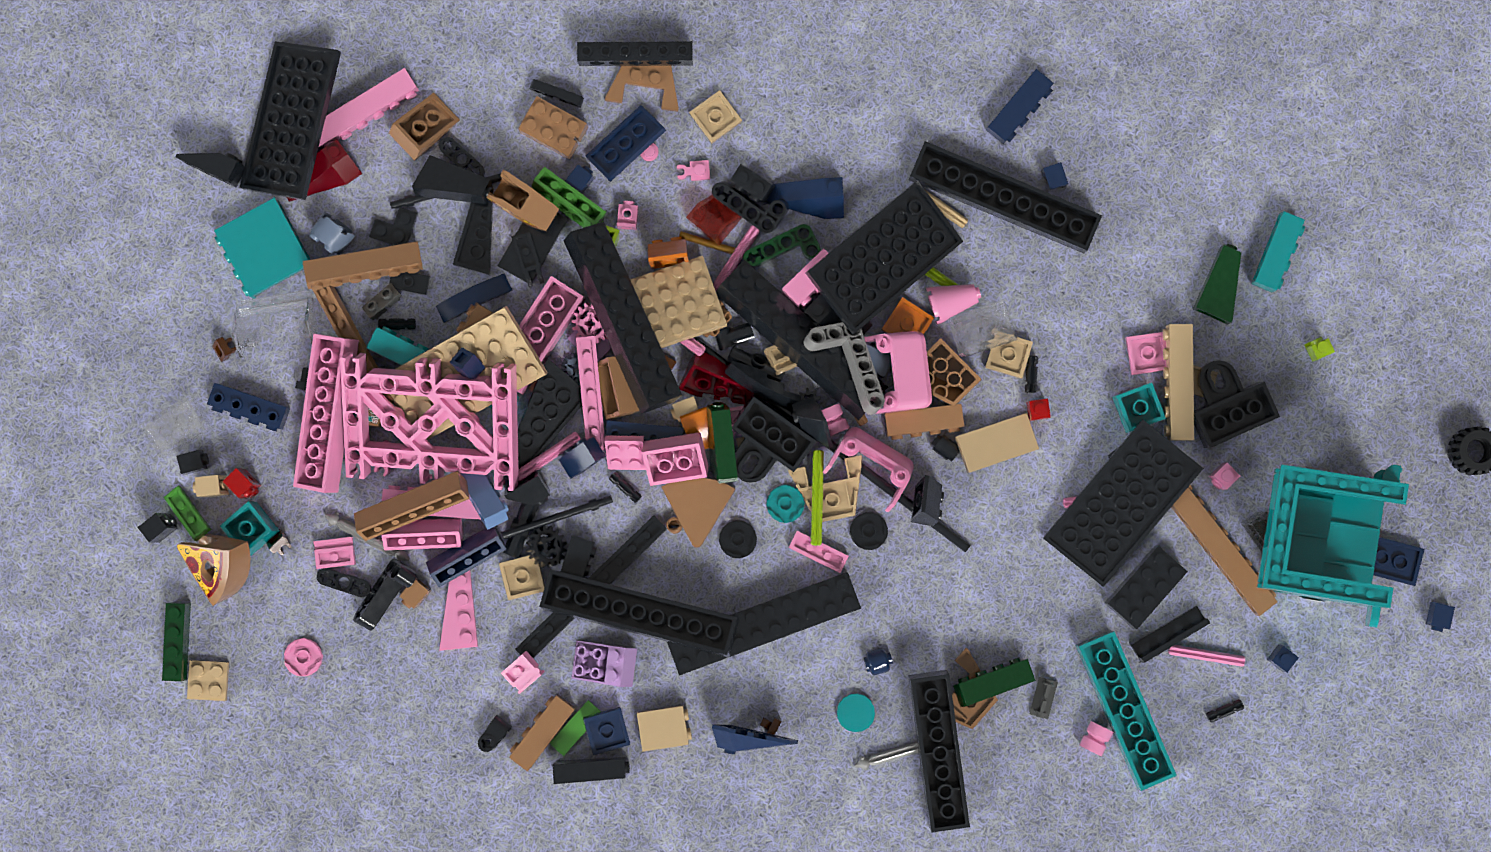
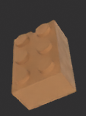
(553, 128)
(614, 390)

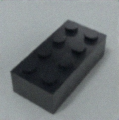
(1146, 587)

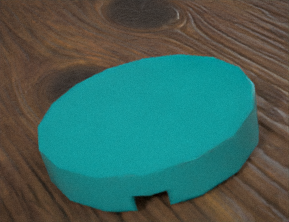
(785, 503)
(855, 712)

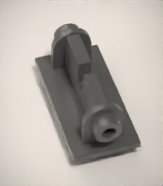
(377, 304)
(1043, 698)

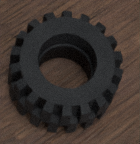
(1460, 454)

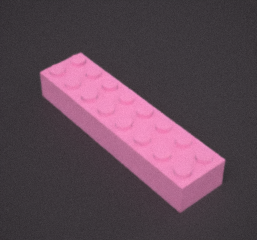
(322, 419)

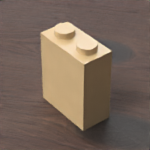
(664, 728)

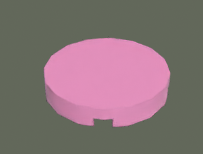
(307, 661)

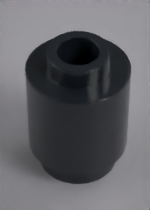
(945, 447)

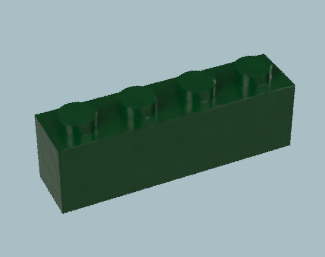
(176, 641)
(994, 682)

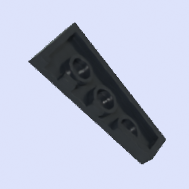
(476, 239)

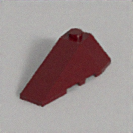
(332, 169)
(707, 376)

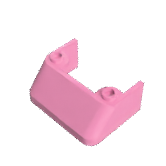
(909, 370)
(857, 441)

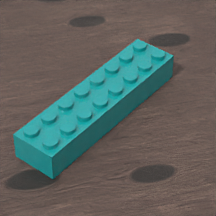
(396, 349)
(1126, 710)

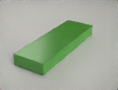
(187, 513)
(573, 729)

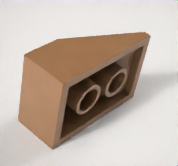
(423, 126)

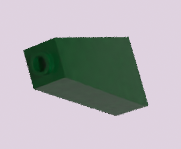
(1220, 287)
(721, 443)

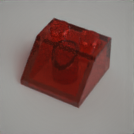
(713, 219)

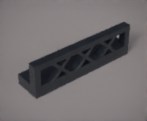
(1169, 634)

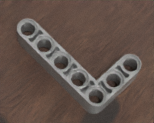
(853, 358)

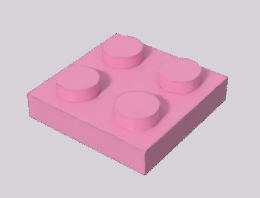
(1146, 353)
(624, 452)

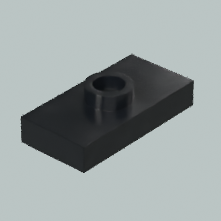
(411, 282)

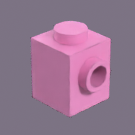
(1224, 476)

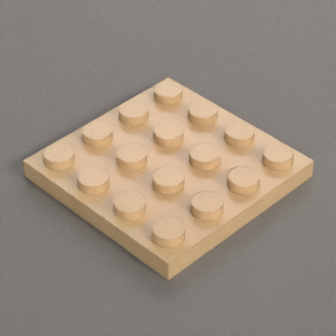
(680, 301)

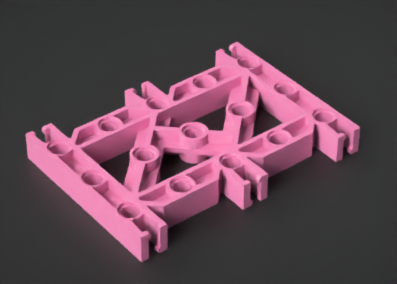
(444, 394)

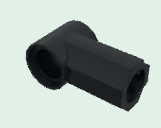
(731, 336)

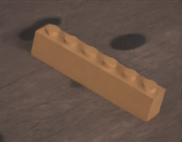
(362, 265)
(411, 505)

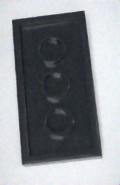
(543, 244)

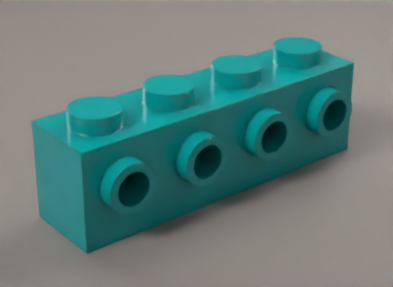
(1278, 252)

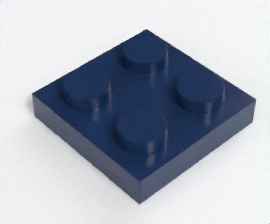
(606, 731)

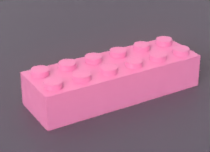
(549, 318)

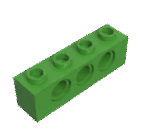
(567, 199)

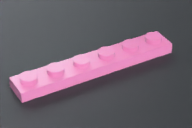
(590, 389)

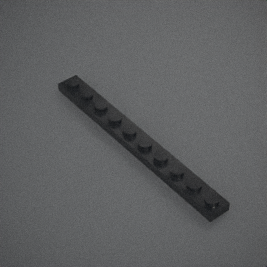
(606, 573)

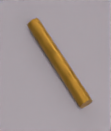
(706, 242)

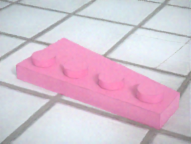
(459, 617)

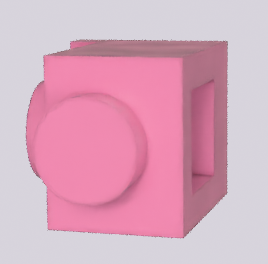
(627, 222)

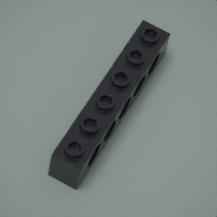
(635, 53)

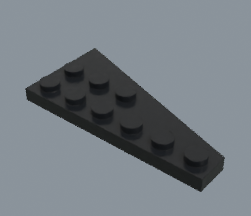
(547, 412)

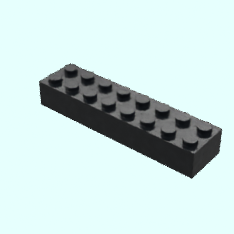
(939, 751)

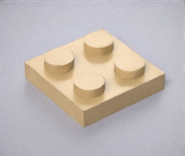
(715, 117)
(1010, 358)
(521, 577)
(208, 680)

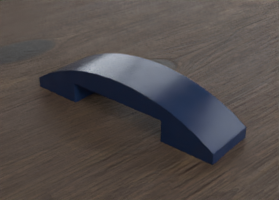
(478, 293)

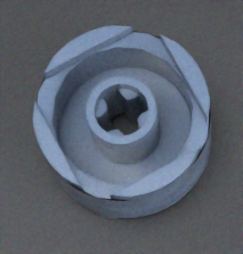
(332, 233)

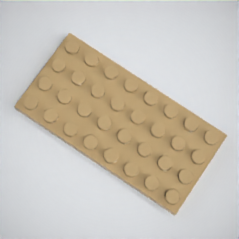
(493, 342)

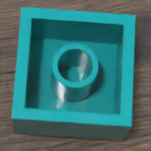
(1138, 405)
(251, 525)

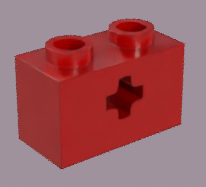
(242, 483)

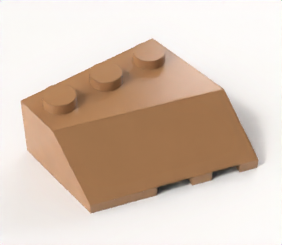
(949, 375)

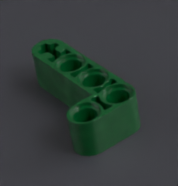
(775, 242)

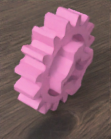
(585, 322)

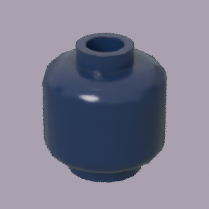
(878, 661)

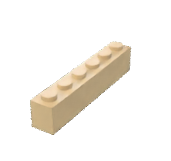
(1179, 382)

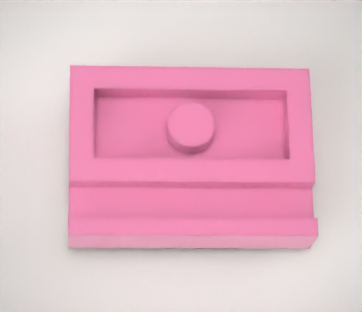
(334, 552)
(522, 672)

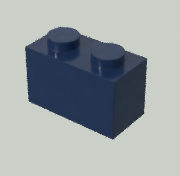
(582, 457)

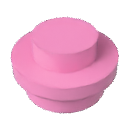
(650, 153)

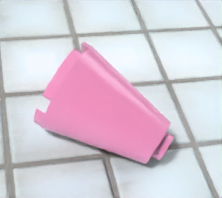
(952, 300)

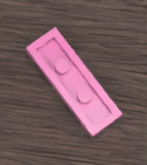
(822, 554)

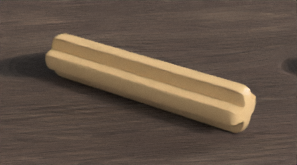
(949, 212)

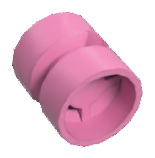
(834, 420)
(1096, 738)

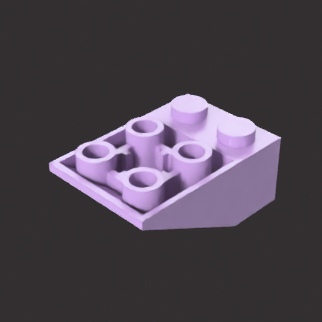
(604, 663)

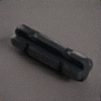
(397, 323)
(1031, 374)
(625, 487)
(1225, 711)

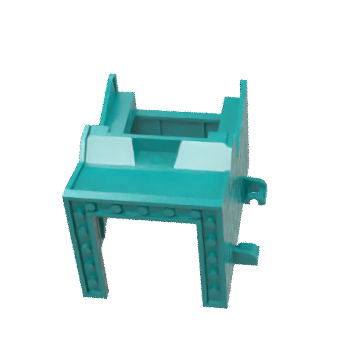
(1327, 535)

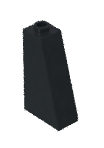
(450, 182)
(589, 770)

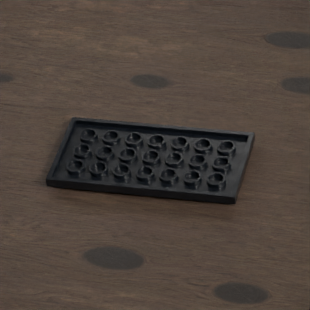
(290, 120)
(884, 257)
(1123, 503)

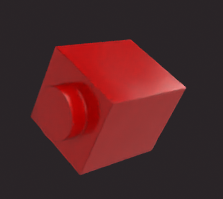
(1038, 409)

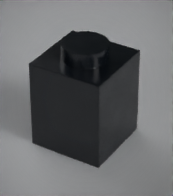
(192, 462)

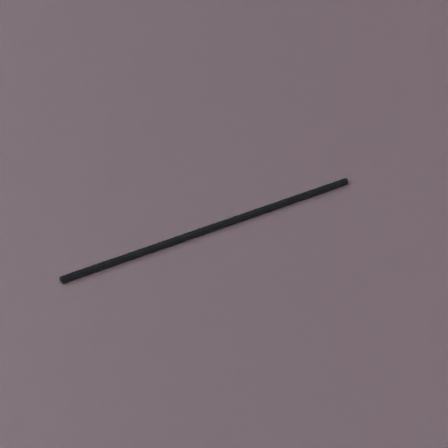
(865, 471)

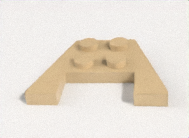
(838, 496)

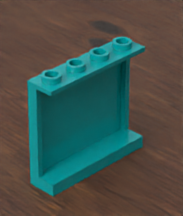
(262, 247)

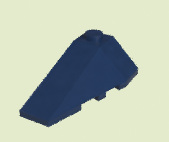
(812, 197)
(737, 738)

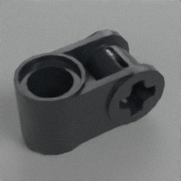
(496, 732)

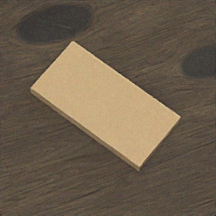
(996, 443)

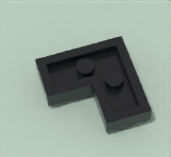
(397, 233)

